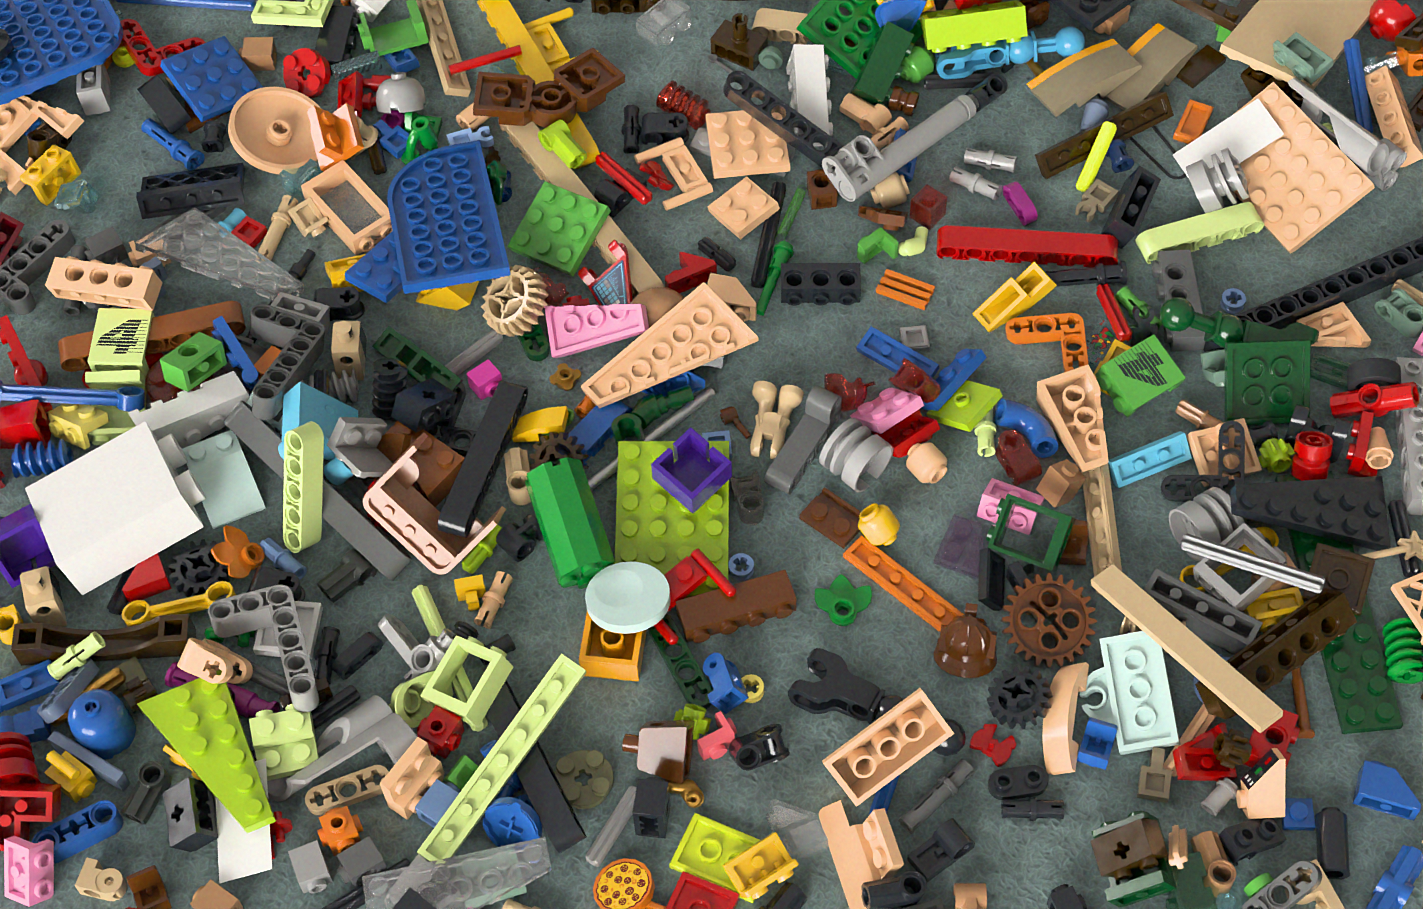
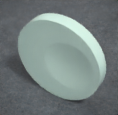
(627, 597)

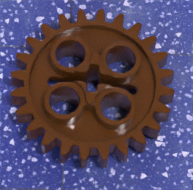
(1067, 602)

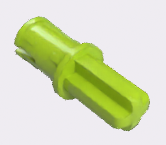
(481, 551)

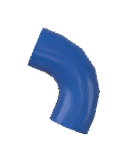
(1030, 424)

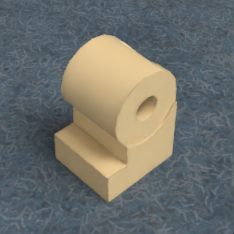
(100, 883)

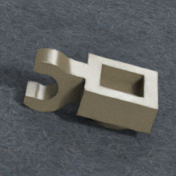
(1153, 779)

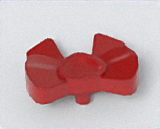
(657, 178)
(999, 752)

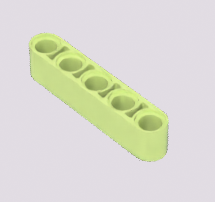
(1200, 230)
(303, 486)

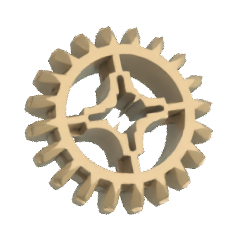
(515, 301)

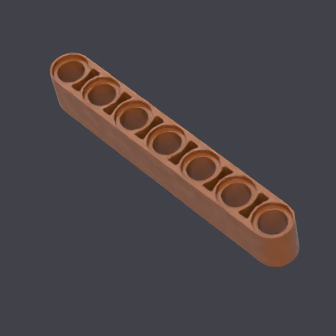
(165, 332)

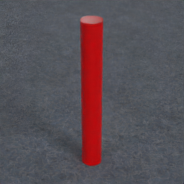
(485, 59)

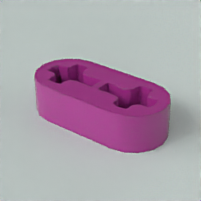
(1020, 203)

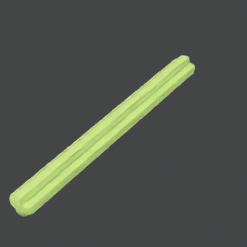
(435, 627)

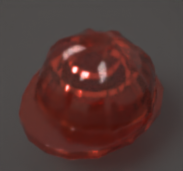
(852, 393)

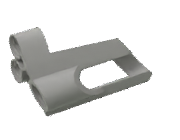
(1373, 156)
(355, 731)

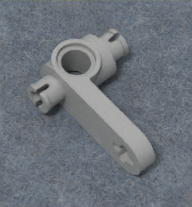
(413, 652)

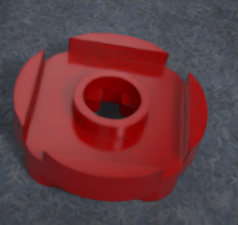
(311, 60)

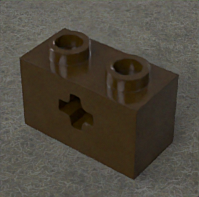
(1129, 848)

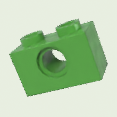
(193, 361)

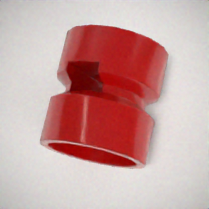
(1312, 455)

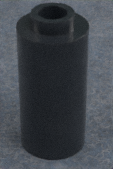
(1332, 843)

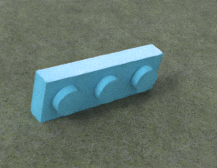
(1149, 459)

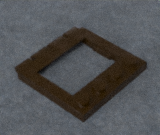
(1218, 12)

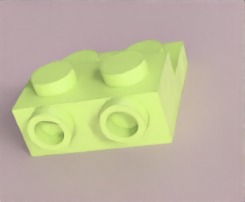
(284, 740)

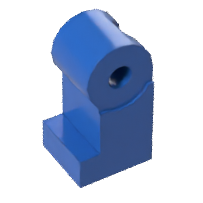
(726, 682)
(28, 724)

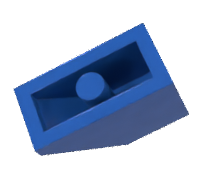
(1385, 791)

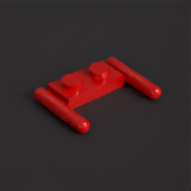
(685, 579)

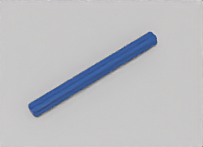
(242, 5)

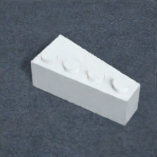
(810, 86)
(195, 412)

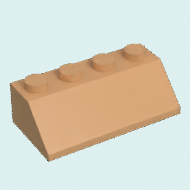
(888, 747)

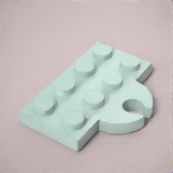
(1134, 693)

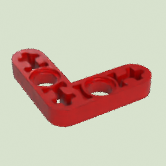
(154, 55)

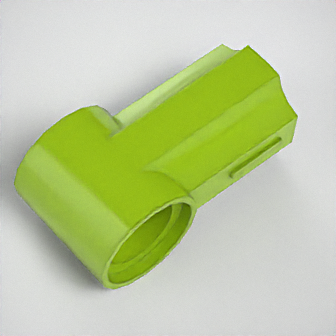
(560, 140)

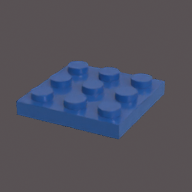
(210, 77)

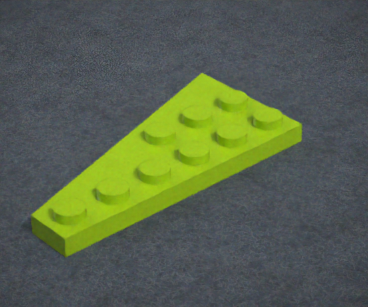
(209, 737)

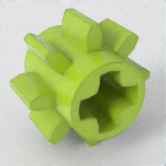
(1276, 455)
(697, 714)

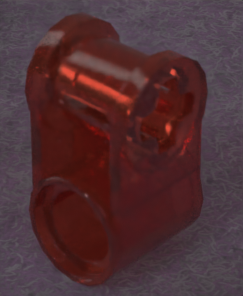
(915, 381)
(1017, 458)

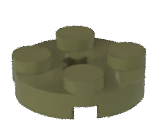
(592, 764)

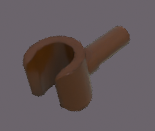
(730, 415)

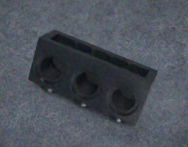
(820, 283)

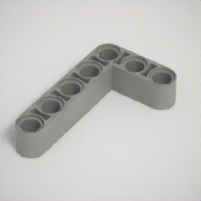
(274, 608)

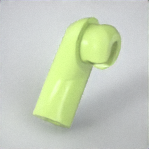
(914, 245)

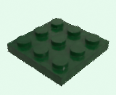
(1266, 380)

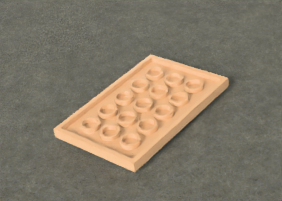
(1300, 177)

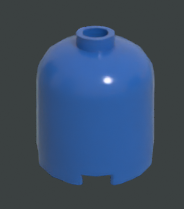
(101, 723)

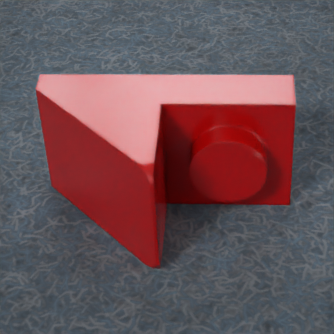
(693, 273)

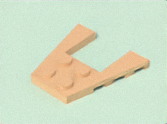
(16, 119)

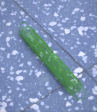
(786, 215)

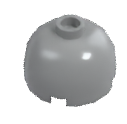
(400, 94)

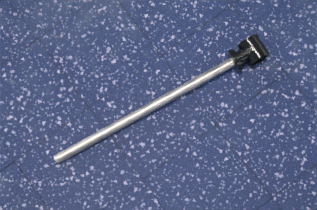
(520, 541)

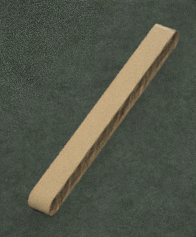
(554, 171)

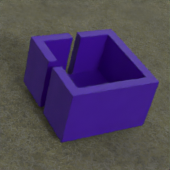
(692, 476)
(19, 542)

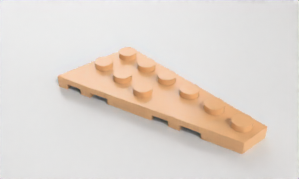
(683, 339)

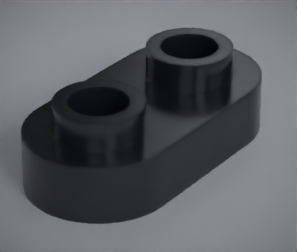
(1018, 781)

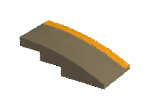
(1161, 57)
(1083, 76)

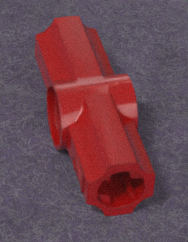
(1389, 398)

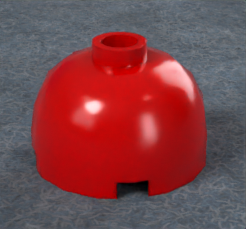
(1389, 18)

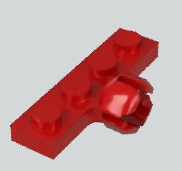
(27, 370)

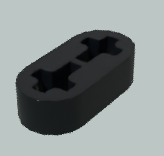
(357, 655)

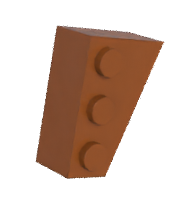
(437, 465)

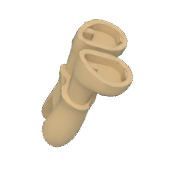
(771, 424)

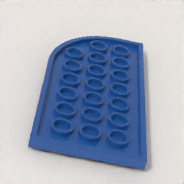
(446, 220)

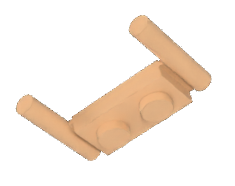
(682, 168)

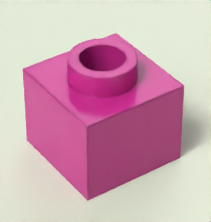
(484, 379)

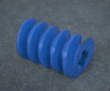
(40, 459)

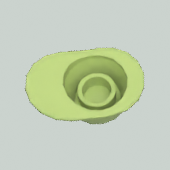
(408, 702)

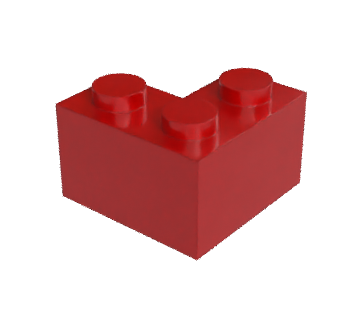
(26, 803)

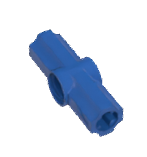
(1398, 881)

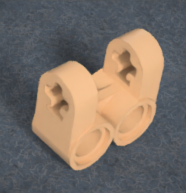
(207, 657)

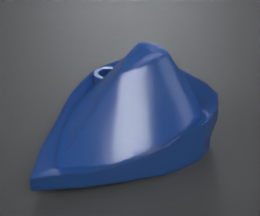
(900, 12)

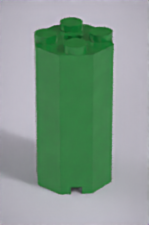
(569, 521)

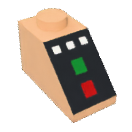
(1264, 787)

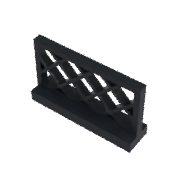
(184, 195)

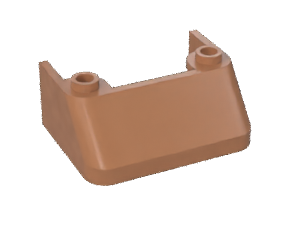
(415, 520)

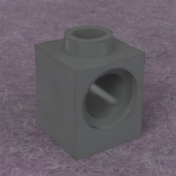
(106, 247)
(360, 861)

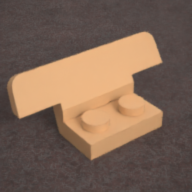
(860, 850)

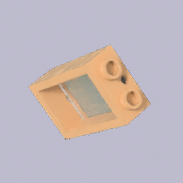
(350, 206)

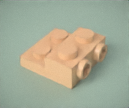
(411, 778)

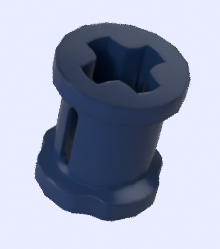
(1119, 156)

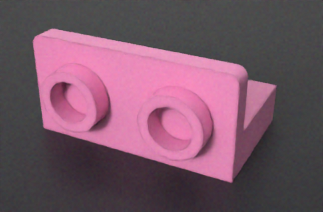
(1022, 518)
(28, 870)

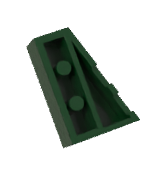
(883, 63)

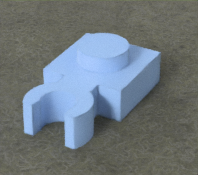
(467, 136)

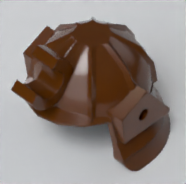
(966, 646)

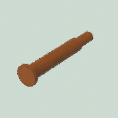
(1301, 705)

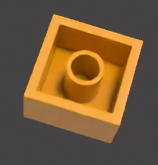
(610, 653)

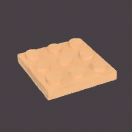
(744, 145)

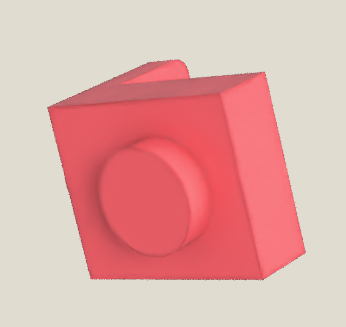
(717, 742)

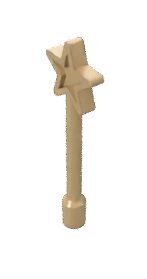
(1411, 546)

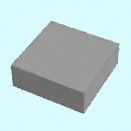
(915, 338)

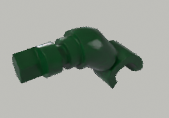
(646, 411)

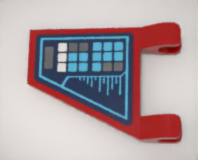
(615, 283)

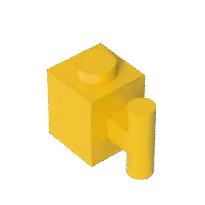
(75, 778)

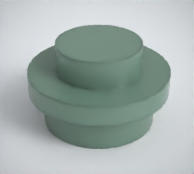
(771, 57)

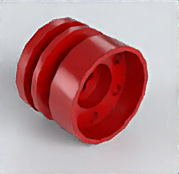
(17, 759)

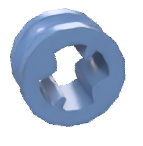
(1239, 297)
(741, 558)

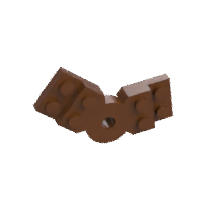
(575, 88)

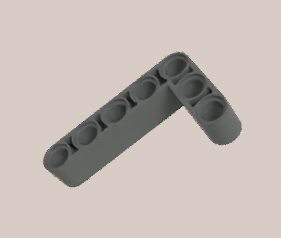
(302, 346)

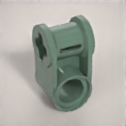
(1402, 312)

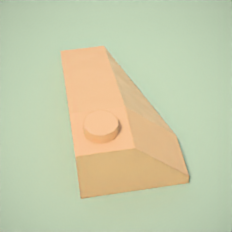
(1075, 413)

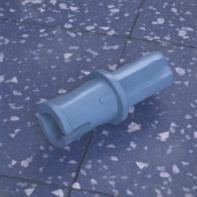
(282, 558)

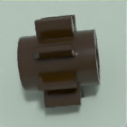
(138, 692)
(1232, 748)

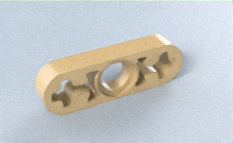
(337, 784)

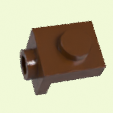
(1035, 13)
(1077, 545)
(149, 889)

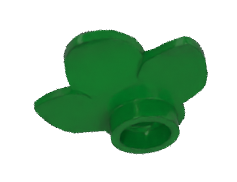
(843, 597)

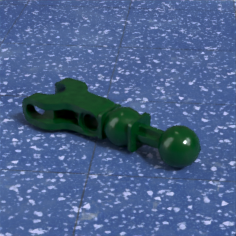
(1179, 314)

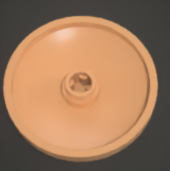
(273, 129)

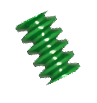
(1403, 651)

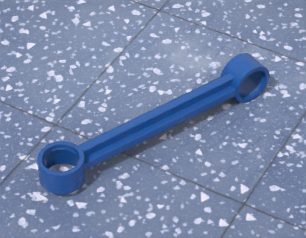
(125, 398)

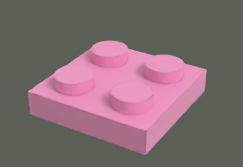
(887, 409)

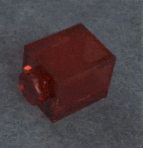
(928, 207)

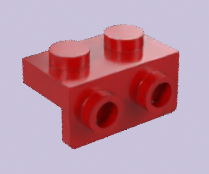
(909, 432)
(1357, 450)

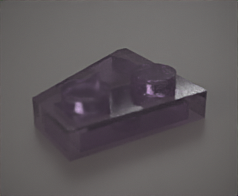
(961, 547)

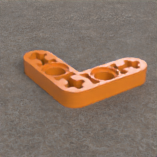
(1065, 334)

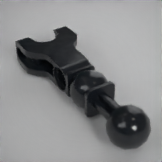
(854, 696)

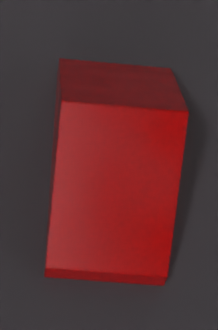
(147, 580)

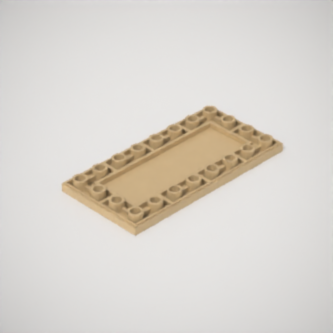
(1319, 21)

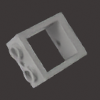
(1220, 589)

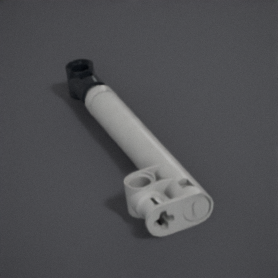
(862, 170)

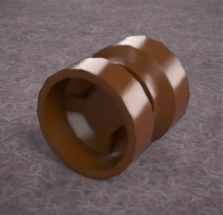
(903, 100)

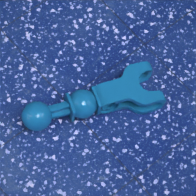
(1066, 43)

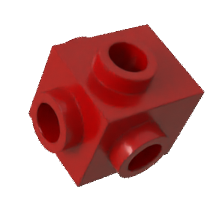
(441, 731)

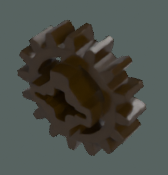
(555, 448)

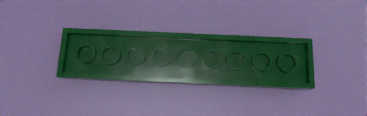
(1354, 660)

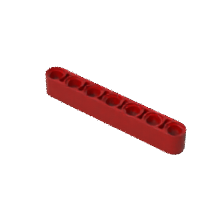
(1026, 246)

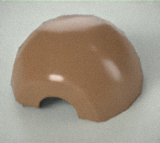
(657, 302)

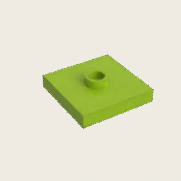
(967, 406)

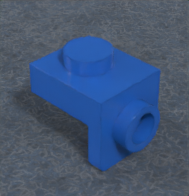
(1097, 743)

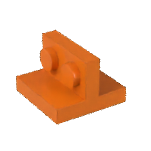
(334, 135)

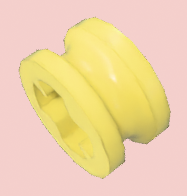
(753, 680)

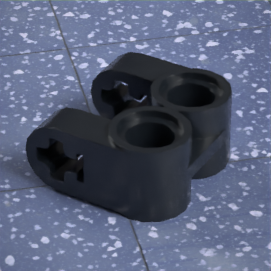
(1301, 422)

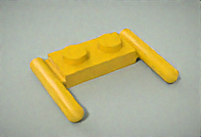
(547, 39)

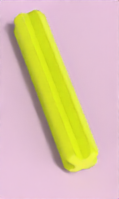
(1096, 156)

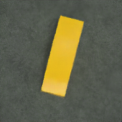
(1014, 297)

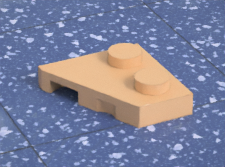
(1337, 328)

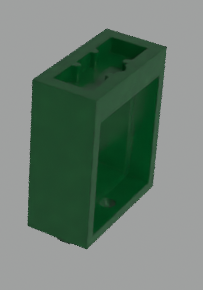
(1058, 542)

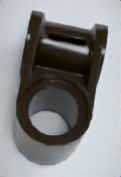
(43, 138)

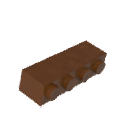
(751, 605)

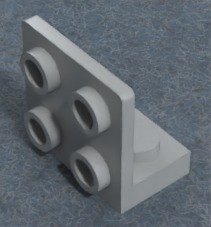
(355, 444)

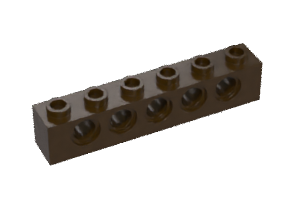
(1286, 645)

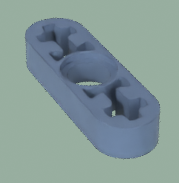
(67, 691)

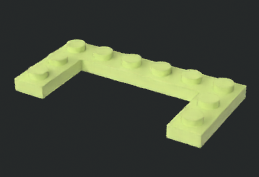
(291, 13)

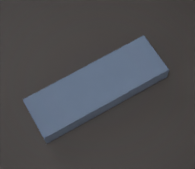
(96, 764)

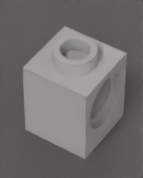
(310, 867)

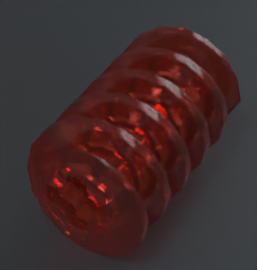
(677, 100)

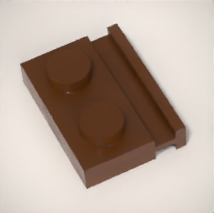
(832, 517)

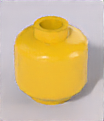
(878, 524)

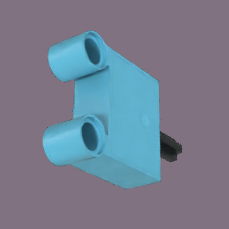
(314, 404)

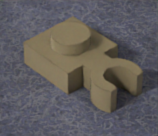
(1096, 197)

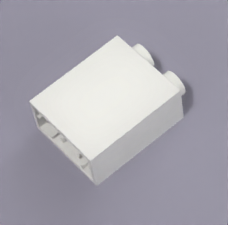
(116, 506)

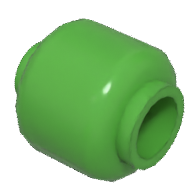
(917, 65)

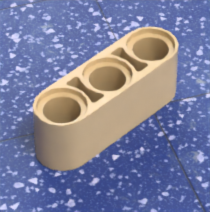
(780, 25)

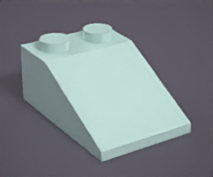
(224, 478)

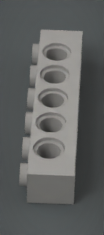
(1410, 439)

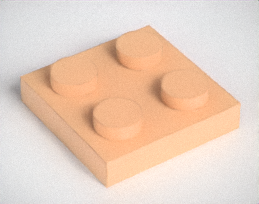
(743, 207)

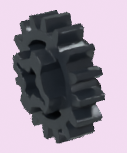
(199, 569)
(1019, 697)

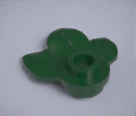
(497, 175)

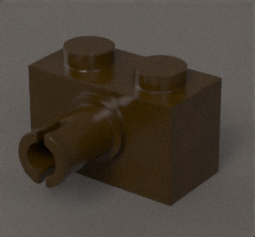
(738, 43)

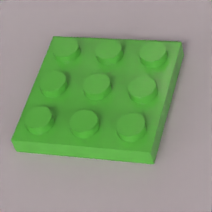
(559, 228)

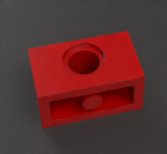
(1282, 731)

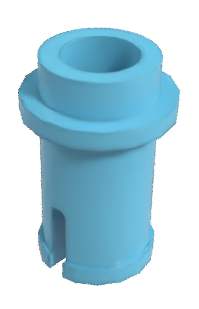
(233, 219)

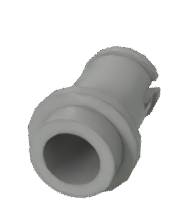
(1220, 796)

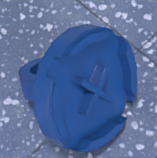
(512, 821)

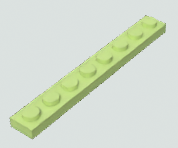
(502, 760)

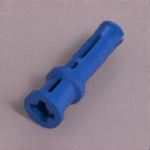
(178, 149)

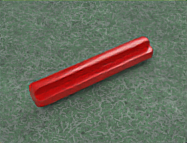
(624, 178)
(1113, 312)

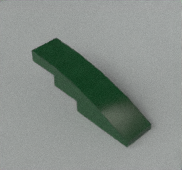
(418, 362)

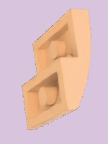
(1205, 451)

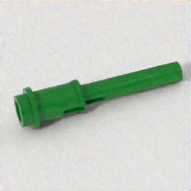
(783, 252)

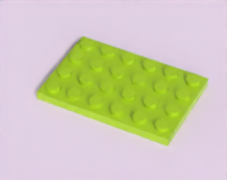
(656, 526)

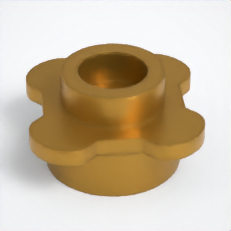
(565, 383)

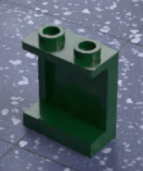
(1143, 883)

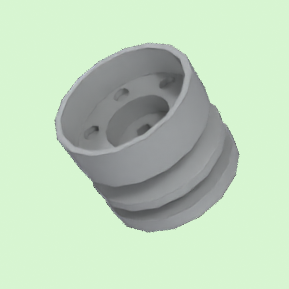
(1217, 181)
(853, 452)
(1205, 517)

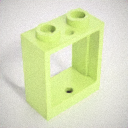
(484, 692)

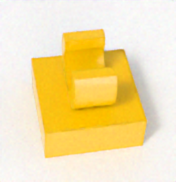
(470, 590)

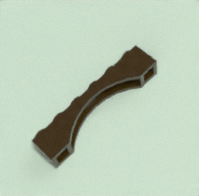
(153, 639)

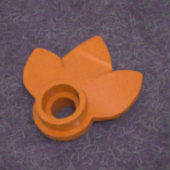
(238, 553)

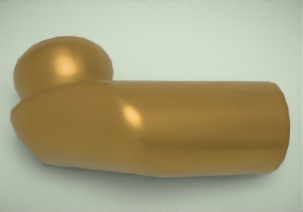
(689, 792)

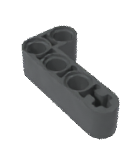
(31, 263)
(821, 413)

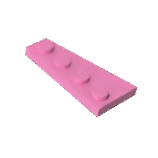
(590, 326)

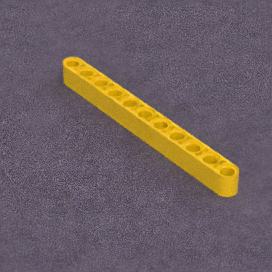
(531, 62)

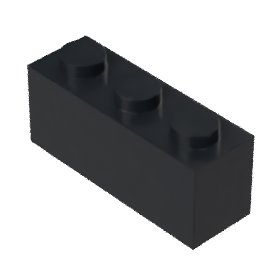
(338, 34)
(1131, 206)

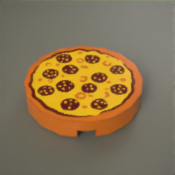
(624, 885)

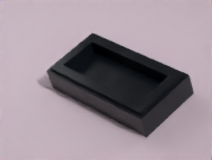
(991, 579)

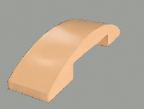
(1058, 725)

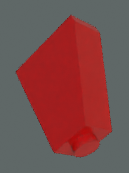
(24, 424)

